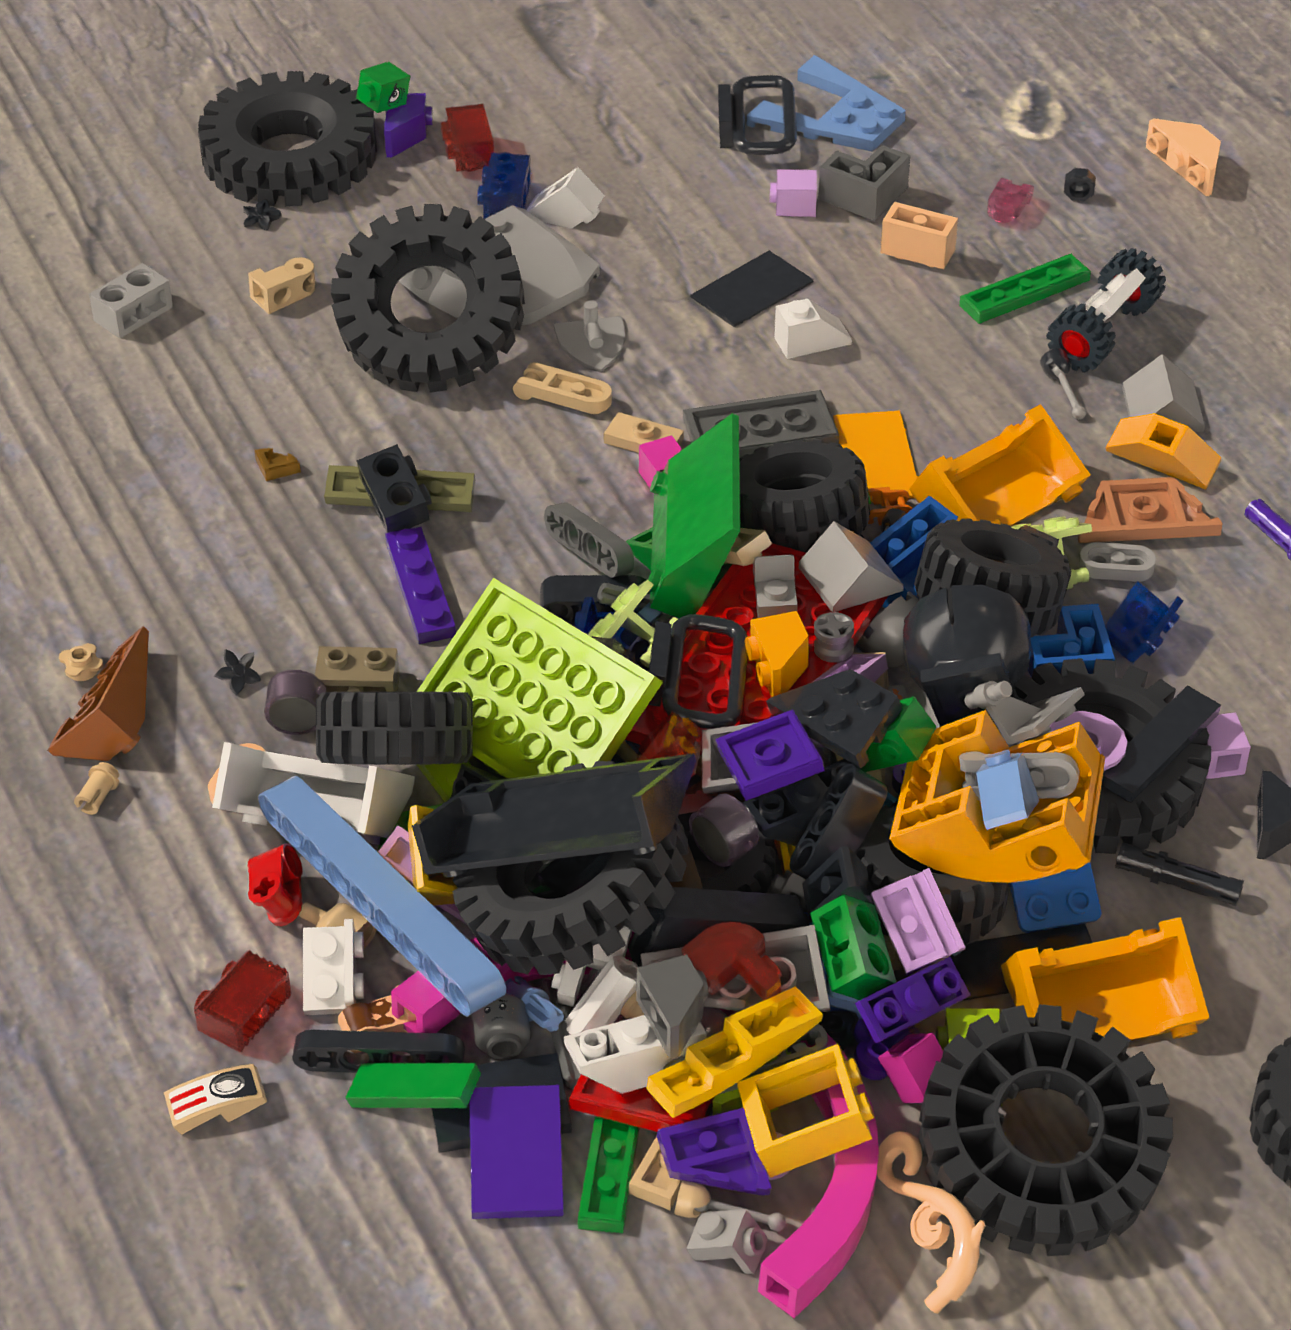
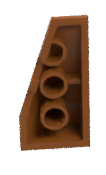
(111, 708)

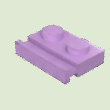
(917, 921)

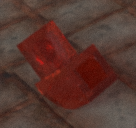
(734, 950)

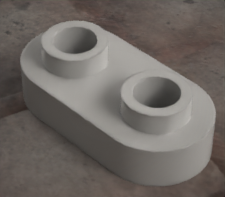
(1118, 561)

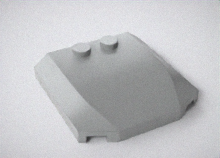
(549, 265)

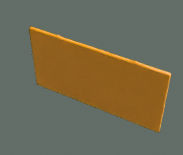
(881, 445)

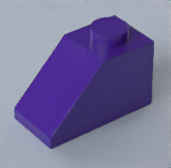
(407, 124)

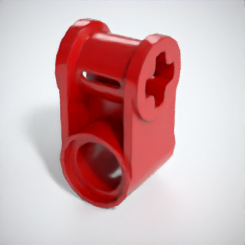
(277, 883)

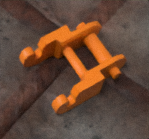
(887, 498)

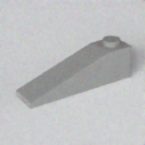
(795, 955)

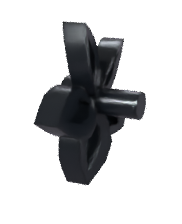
(262, 214)
(238, 671)

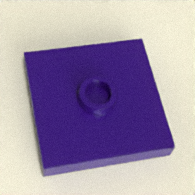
(769, 755)

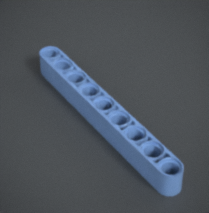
(383, 896)

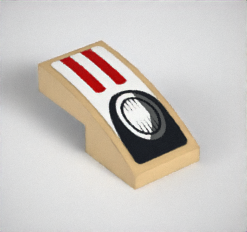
(222, 1092)

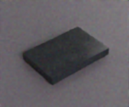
(453, 1124)

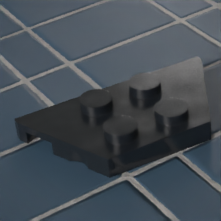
(842, 713)

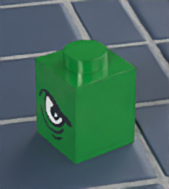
(383, 87)

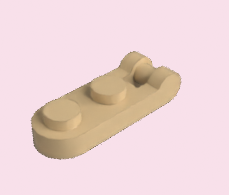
(563, 388)

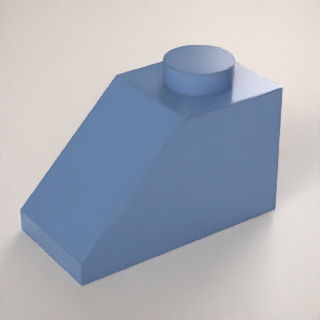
(1005, 789)

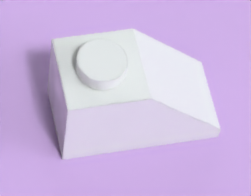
(568, 201)
(807, 329)

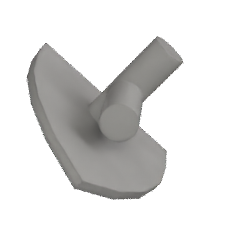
(594, 340)

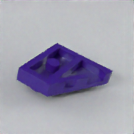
(715, 1153)

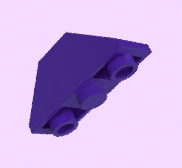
(912, 1000)

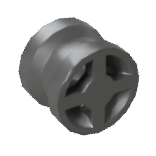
(833, 637)

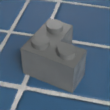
(864, 185)

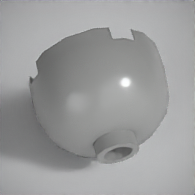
(889, 631)

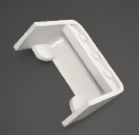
(364, 797)

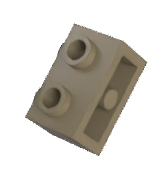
(358, 669)

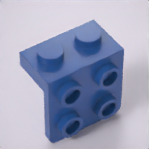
(1056, 900)

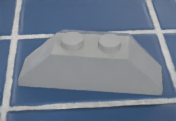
(437, 287)

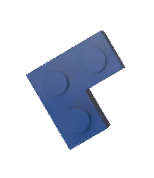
(1078, 635)

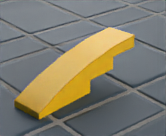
(736, 1052)

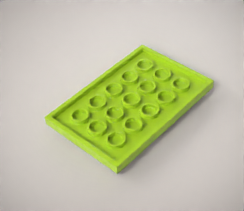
(539, 687)

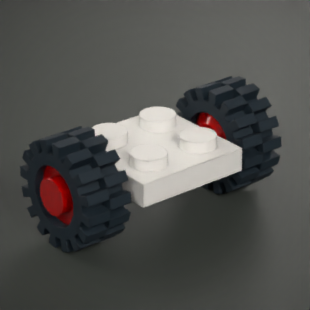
(1126, 283)

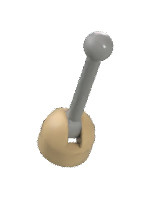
(695, 1198)

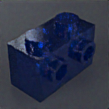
(504, 183)

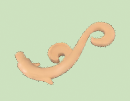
(924, 1230)

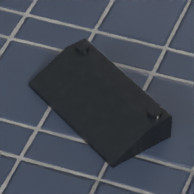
(555, 815)

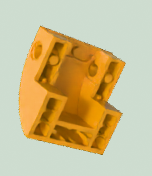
(945, 824)

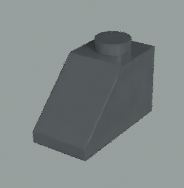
(672, 1000)

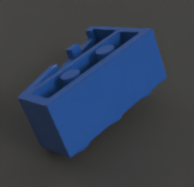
(904, 543)

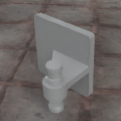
(1019, 719)

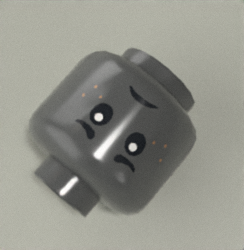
(502, 1027)

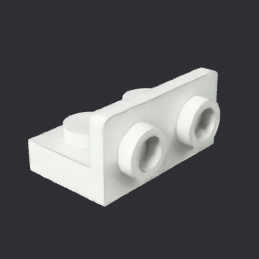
(330, 968)

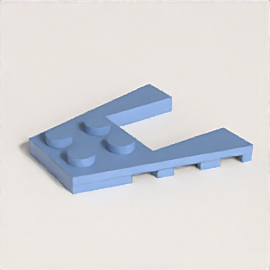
(855, 121)

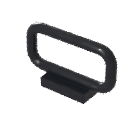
(733, 118)
(667, 662)

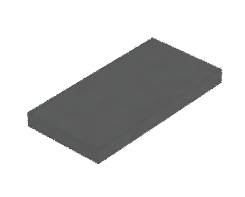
(769, 420)

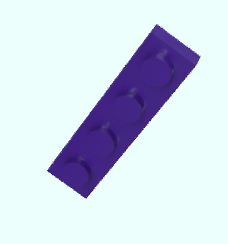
(420, 585)

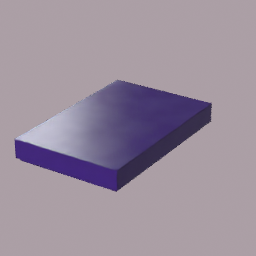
(516, 1152)

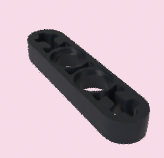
(329, 1049)

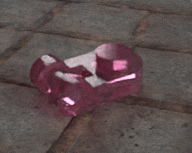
(1008, 200)

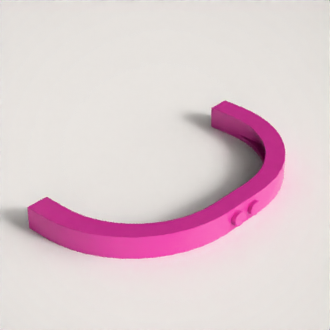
(818, 1248)

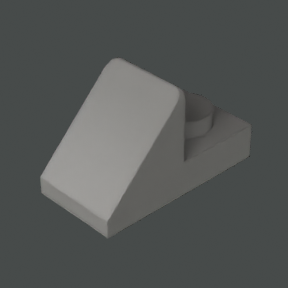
(774, 585)

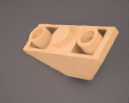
(1187, 150)

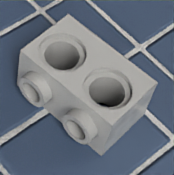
(131, 300)

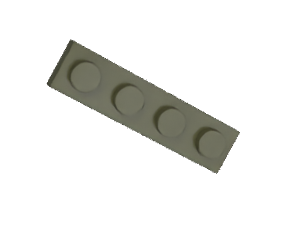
(447, 489)

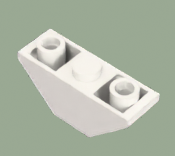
(622, 1053)

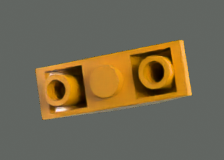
(1165, 448)

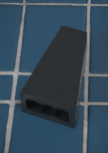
(698, 909)

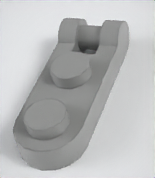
(1052, 772)

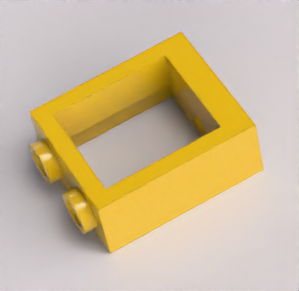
(794, 1082)

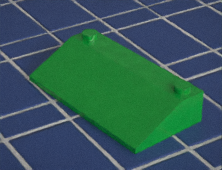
(695, 519)

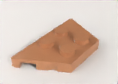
(1146, 511)

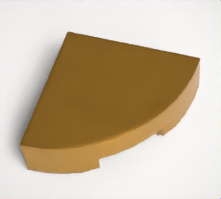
(275, 464)

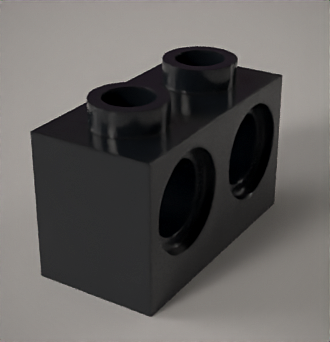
(391, 490)

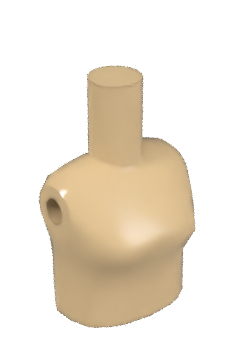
(335, 918)

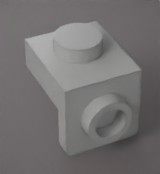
(728, 1236)

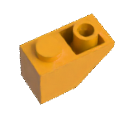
(779, 649)

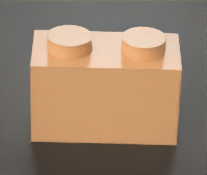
(919, 235)

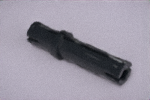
(1180, 874)

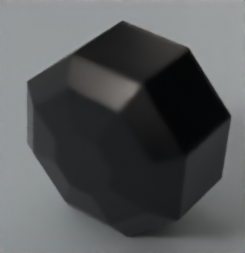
(1079, 184)

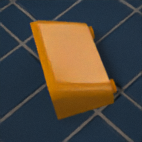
(1007, 475)
(1129, 982)

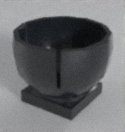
(982, 646)

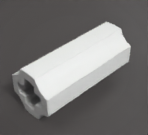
(605, 996)

